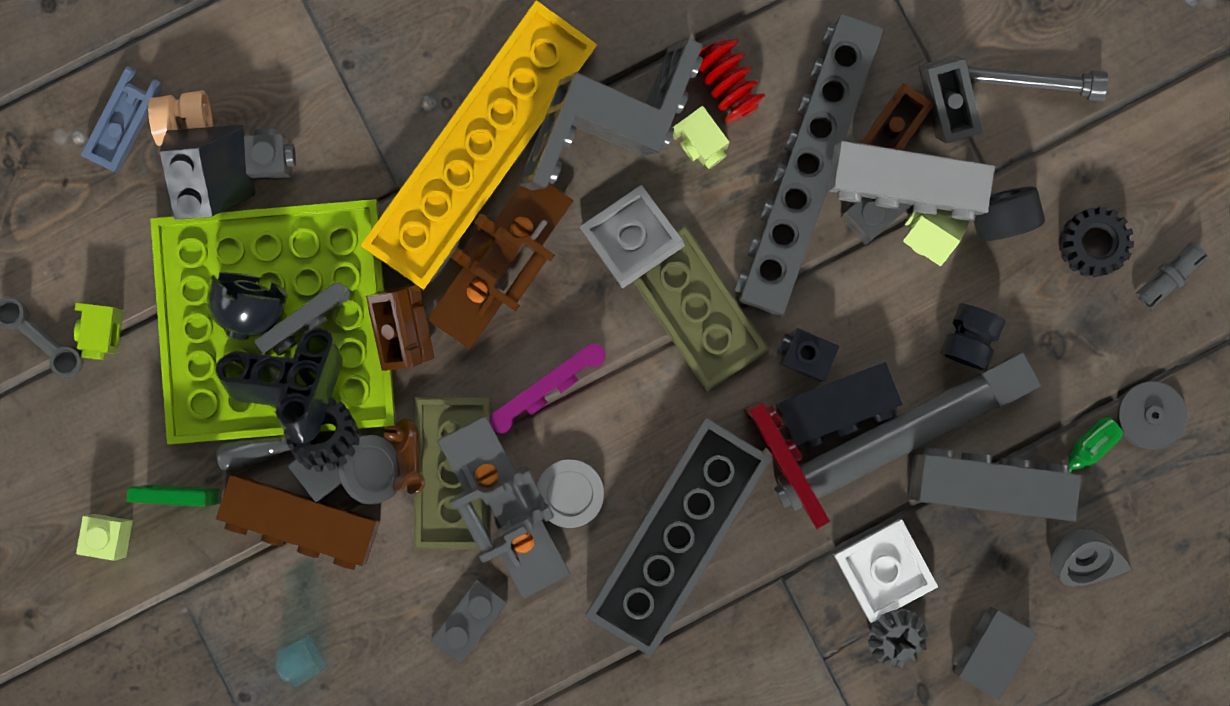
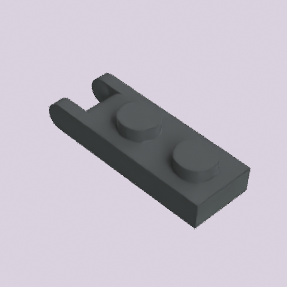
(311, 315)

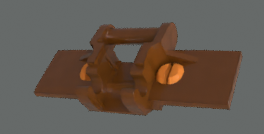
(488, 255)

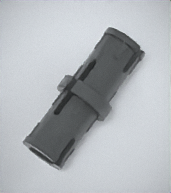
(1172, 275)

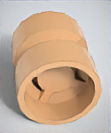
(168, 113)

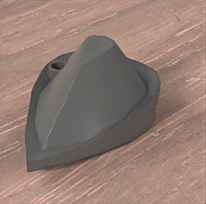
(1086, 558)

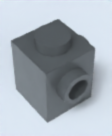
(269, 155)

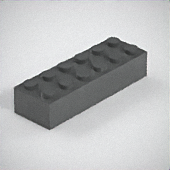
(678, 537)

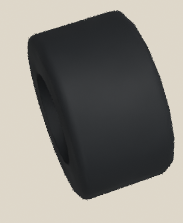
(1010, 214)

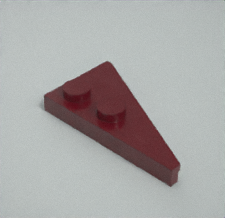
(786, 457)

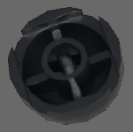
(243, 305)

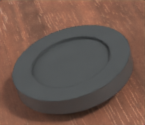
(1152, 415)
(370, 471)

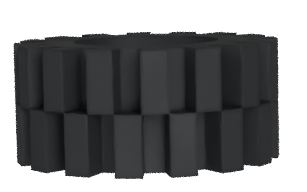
(1115, 229)
(335, 447)

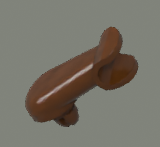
(406, 443)

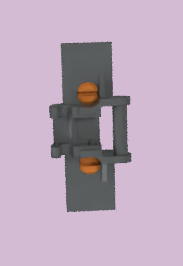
(515, 500)

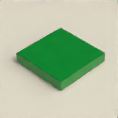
(174, 495)

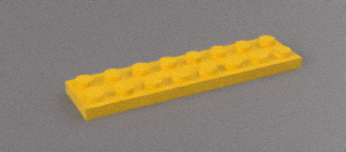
(477, 146)

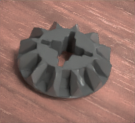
(893, 625)

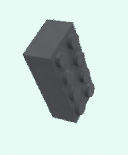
(999, 487)

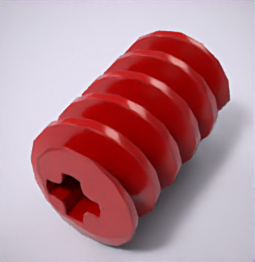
(729, 80)

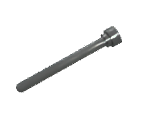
(1091, 85)

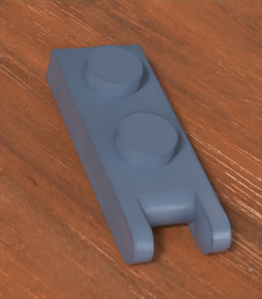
(120, 122)

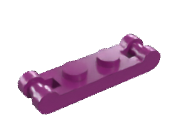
(534, 397)

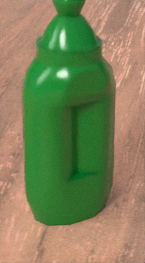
(1094, 443)

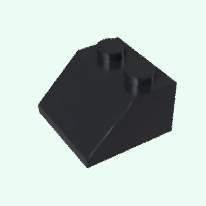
(205, 170)

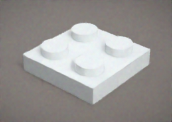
(885, 570)

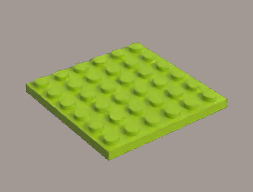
(301, 252)

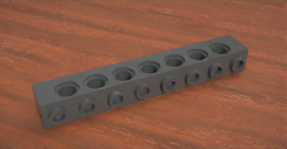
(861, 42)

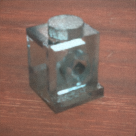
(300, 661)

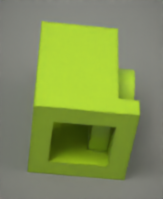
(98, 330)

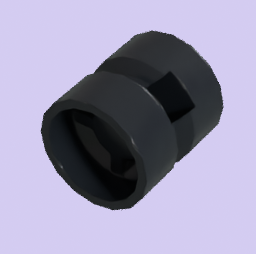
(972, 336)

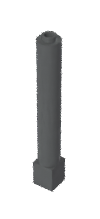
(914, 429)

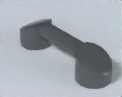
(63, 360)

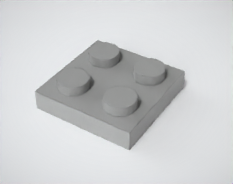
(632, 236)

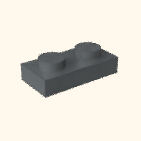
(469, 621)

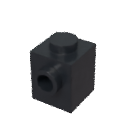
(807, 354)

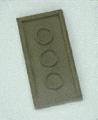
(700, 313)
(434, 518)

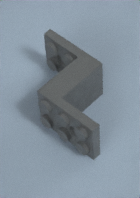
(612, 115)

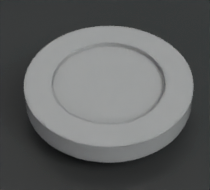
(572, 492)

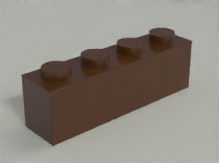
(297, 520)

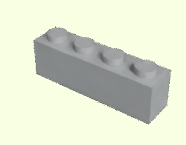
(910, 179)

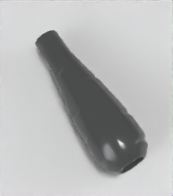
(249, 451)

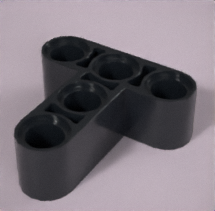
(286, 382)

